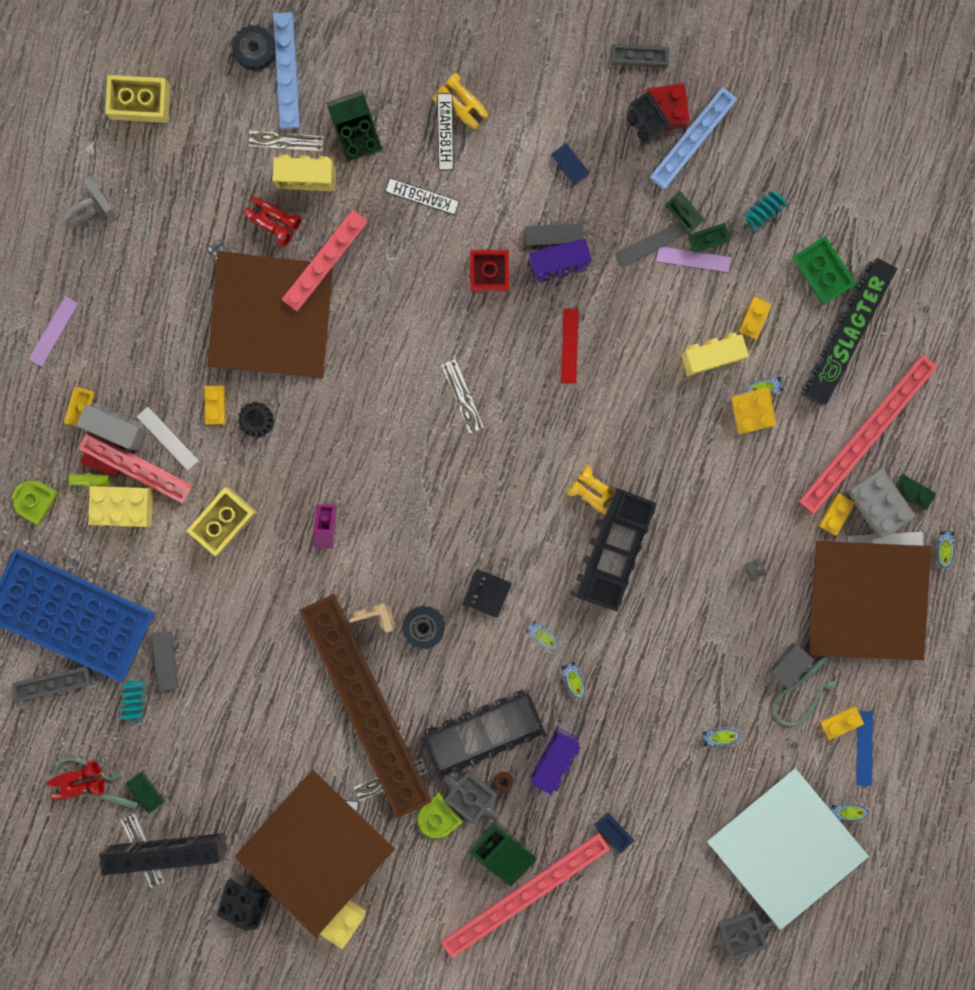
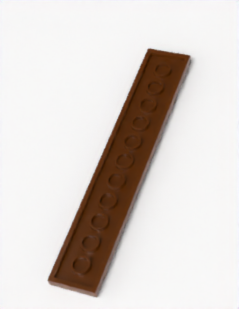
(365, 705)

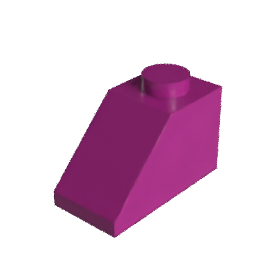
(325, 526)

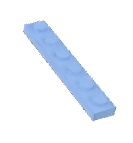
(286, 71)
(693, 138)

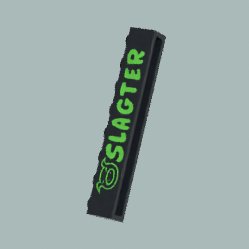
(849, 331)

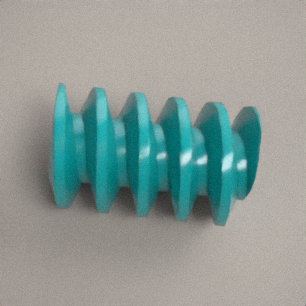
(764, 209)
(132, 700)

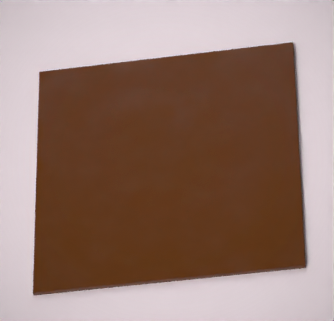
(257, 328)
(869, 600)
(314, 853)

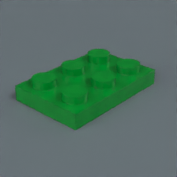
(824, 270)

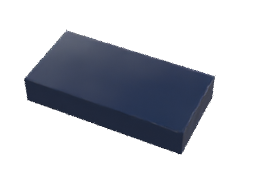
(570, 164)
(614, 832)

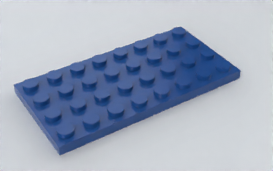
(71, 615)

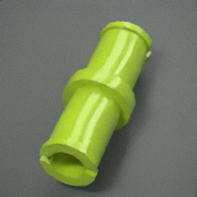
(89, 480)

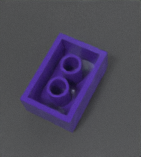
(560, 260)
(555, 761)

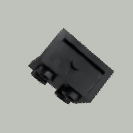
(646, 117)
(487, 593)
(242, 906)

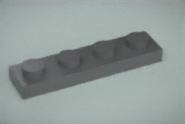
(51, 683)

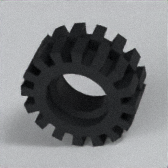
(244, 419)

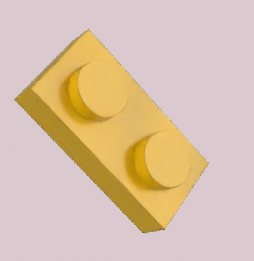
(755, 318)
(77, 402)
(215, 405)
(836, 514)
(841, 722)

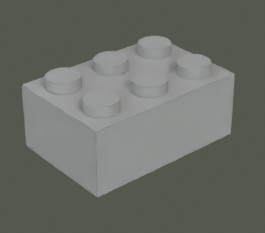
(112, 426)
(880, 503)

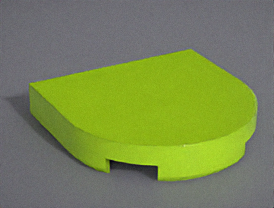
(33, 500)
(438, 818)

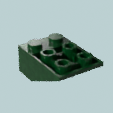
(354, 125)
(502, 853)

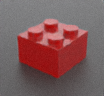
(673, 103)
(489, 270)

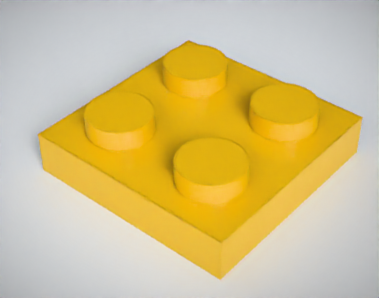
(753, 410)

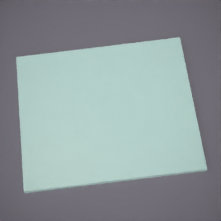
(787, 849)

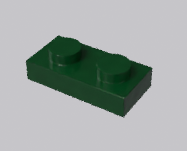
(684, 211)
(709, 238)
(915, 492)
(145, 792)

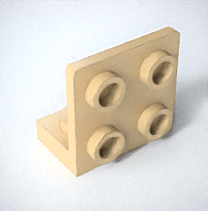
(386, 619)

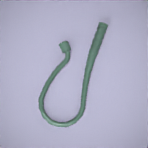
(829, 684)
(115, 776)

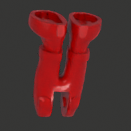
(261, 219)
(66, 779)

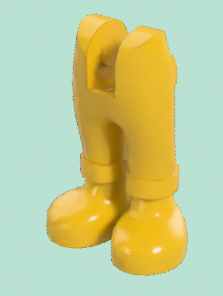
(471, 102)
(578, 489)

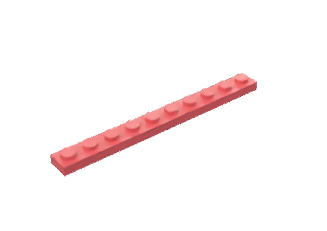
(867, 434)
(525, 895)

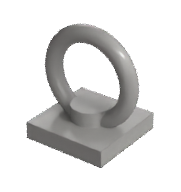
(97, 202)

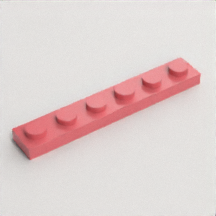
(324, 260)
(135, 467)

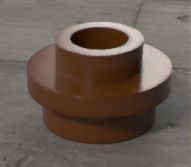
(503, 787)

